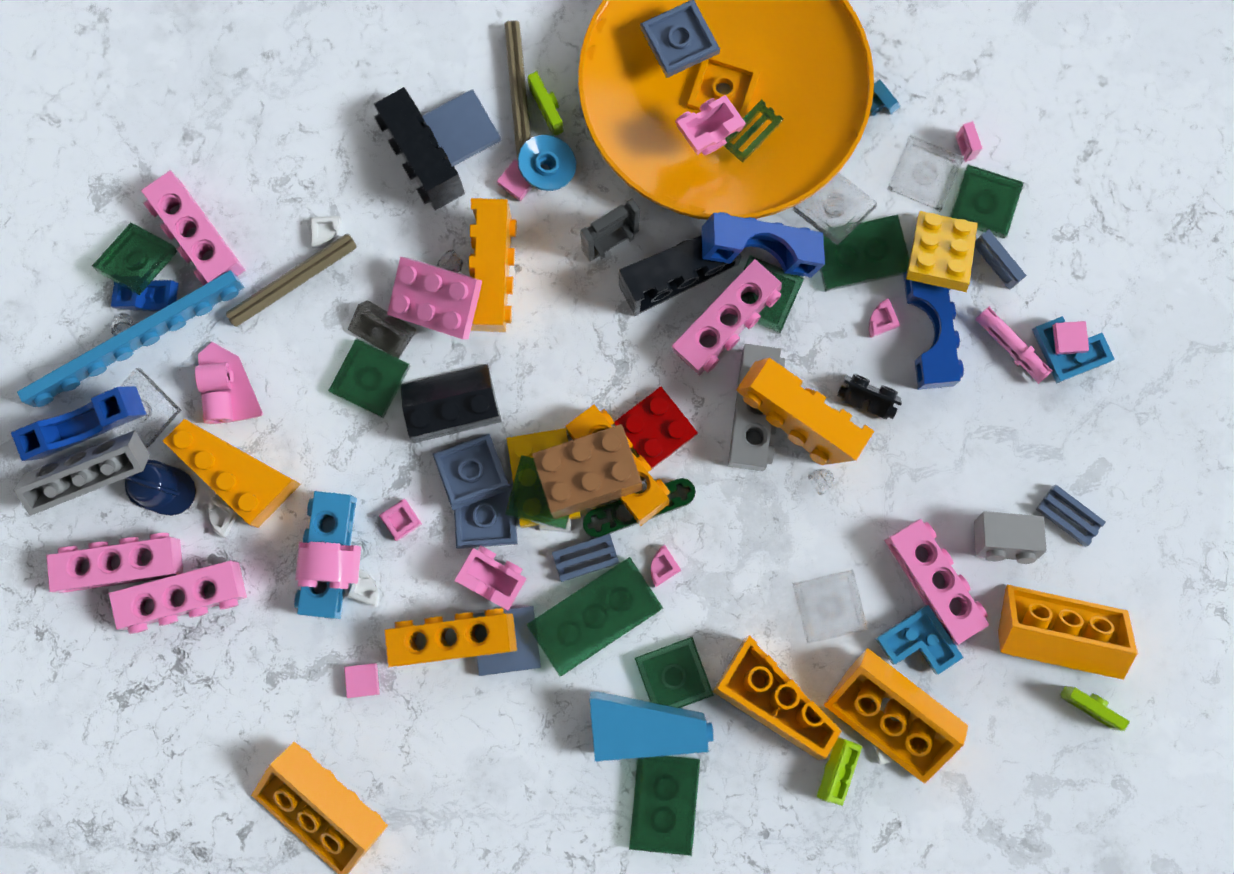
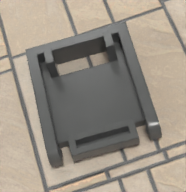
(610, 230)

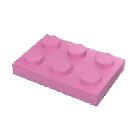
(434, 297)

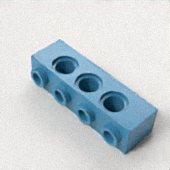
(319, 508)

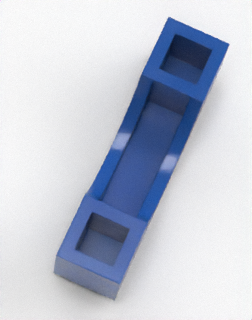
(796, 249)
(940, 364)
(64, 431)

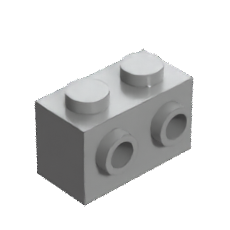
(1009, 537)

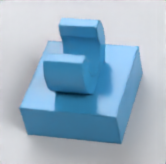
(883, 99)

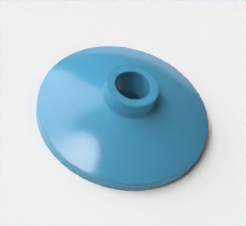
(548, 151)

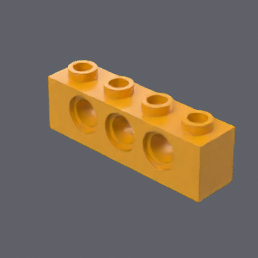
(641, 505)
(403, 649)

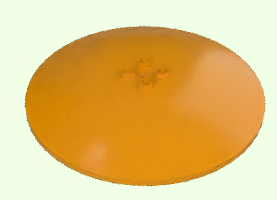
(793, 54)

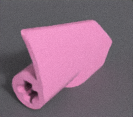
(224, 387)

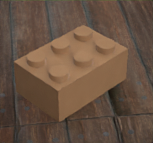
(587, 471)

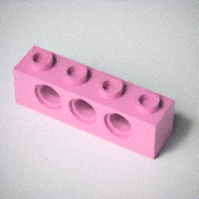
(167, 193)
(752, 279)
(903, 547)
(66, 575)
(130, 602)

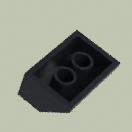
(449, 403)

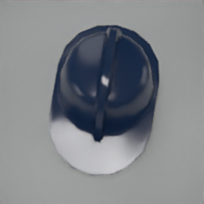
(161, 488)

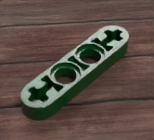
(600, 512)

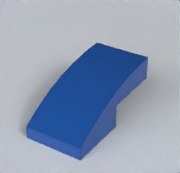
(154, 298)

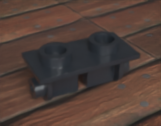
(880, 399)

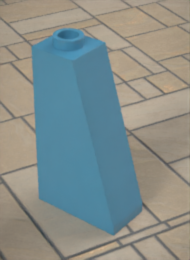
(644, 729)

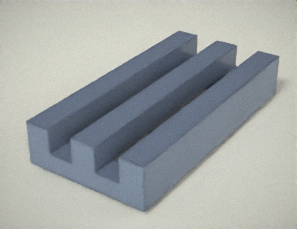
(999, 259)
(1092, 530)
(578, 547)

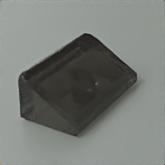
(380, 329)

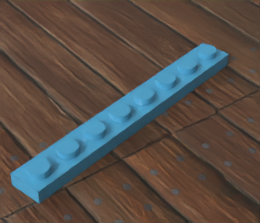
(123, 344)

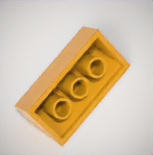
(1066, 632)
(926, 730)
(318, 809)

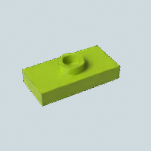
(546, 103)
(1095, 707)
(839, 771)

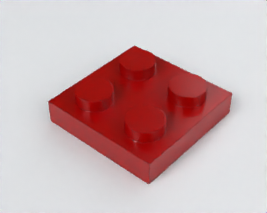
(656, 427)

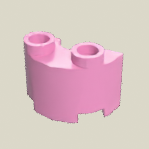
(711, 126)
(327, 563)
(490, 578)

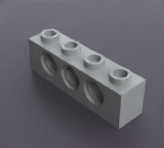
(741, 452)
(82, 473)

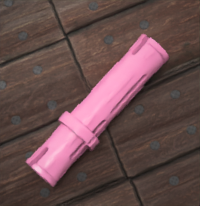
(1014, 345)

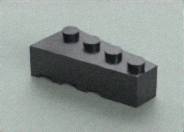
(419, 148)
(668, 275)

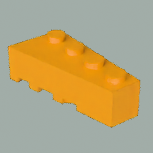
(491, 262)
(803, 414)
(238, 478)
(773, 699)

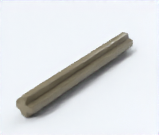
(517, 83)
(291, 280)

